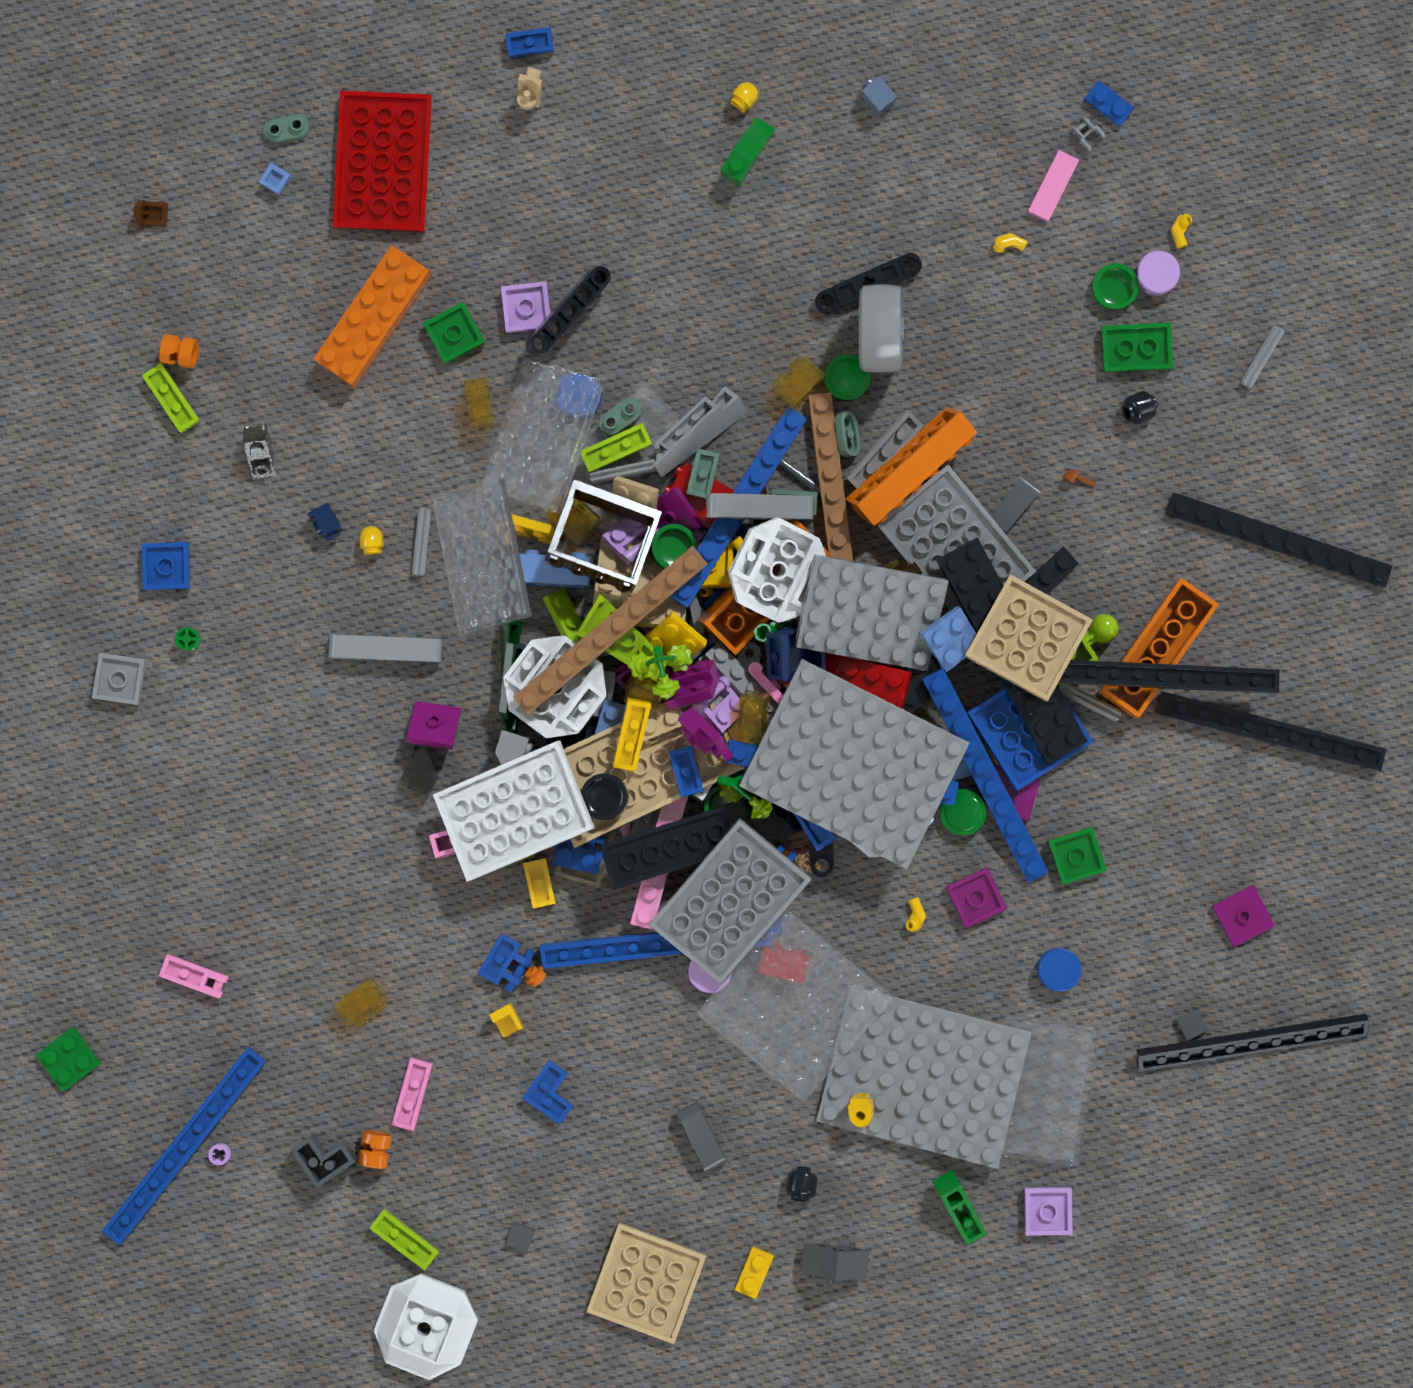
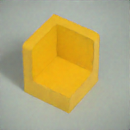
(507, 1020)

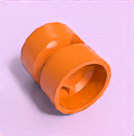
(177, 350)
(374, 1149)

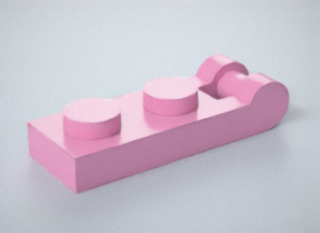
(770, 686)
(192, 975)

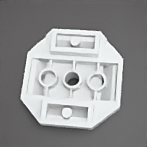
(751, 575)
(562, 712)
(432, 1302)

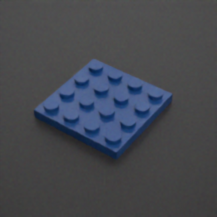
(1011, 742)

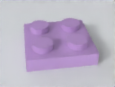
(525, 306)
(1048, 1211)

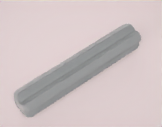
(1262, 357)
(624, 471)
(421, 542)
(1090, 702)

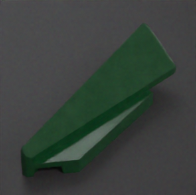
(510, 651)

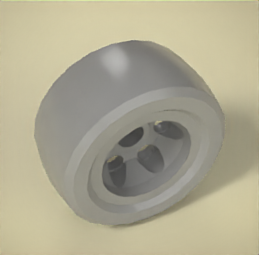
(880, 328)

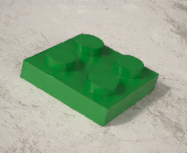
(454, 333)
(1077, 855)
(68, 1059)

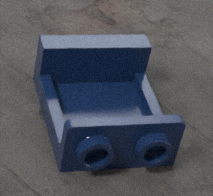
(784, 656)

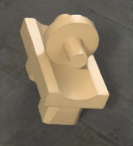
(529, 89)

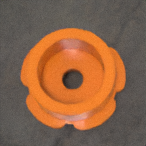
(535, 975)

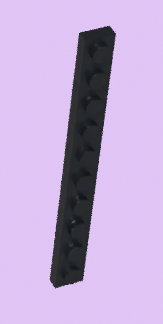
(1279, 540)
(1043, 579)
(1171, 676)
(1270, 731)
(1252, 1042)

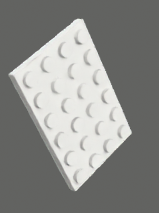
(513, 811)

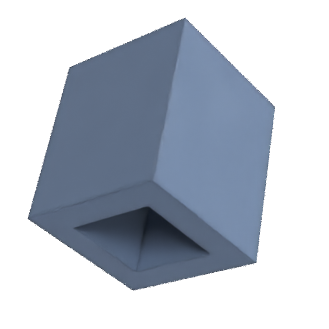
(878, 95)

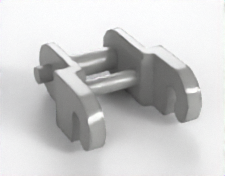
(1091, 129)

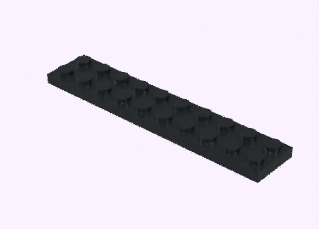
(976, 589)
(686, 841)

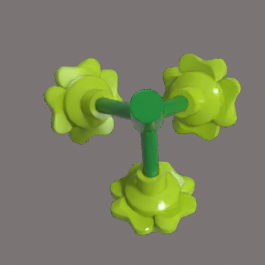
(678, 658)
(734, 793)

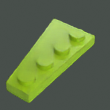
(626, 646)

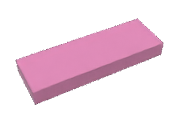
(1053, 185)
(412, 1094)

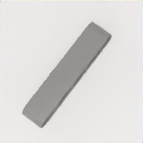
(759, 506)
(385, 648)

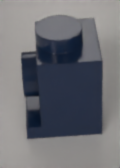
(326, 521)

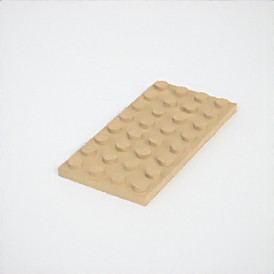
(654, 780)

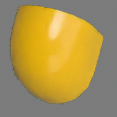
(744, 96)
(371, 540)
(861, 1109)

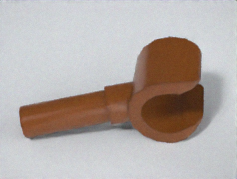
(1073, 475)

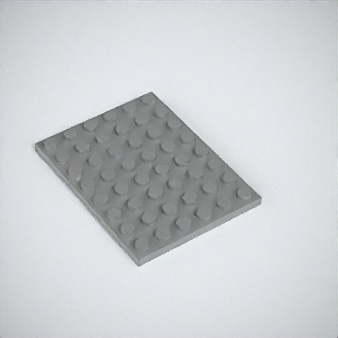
(854, 764)
(933, 1081)

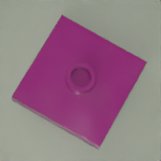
(676, 510)
(433, 725)
(1023, 798)
(976, 897)
(1243, 915)

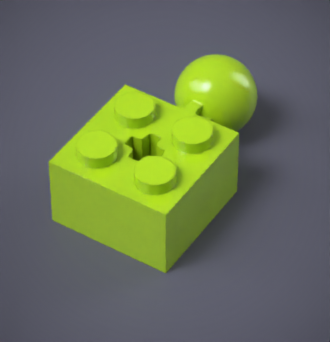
(1102, 630)

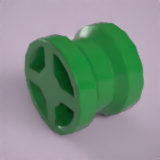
(183, 639)

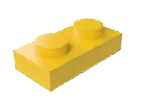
(539, 883)
(754, 1272)

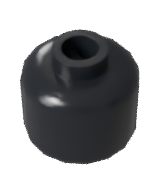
(1139, 407)
(801, 1184)

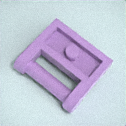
(623, 536)
(725, 711)

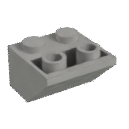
(512, 747)

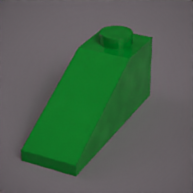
(747, 152)
(959, 1207)

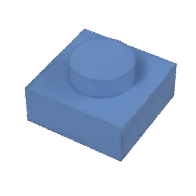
(275, 179)

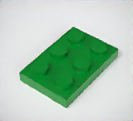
(1137, 347)

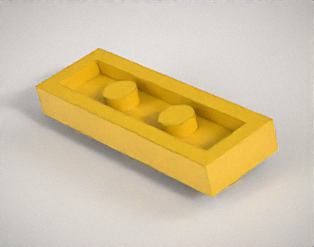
(631, 734)

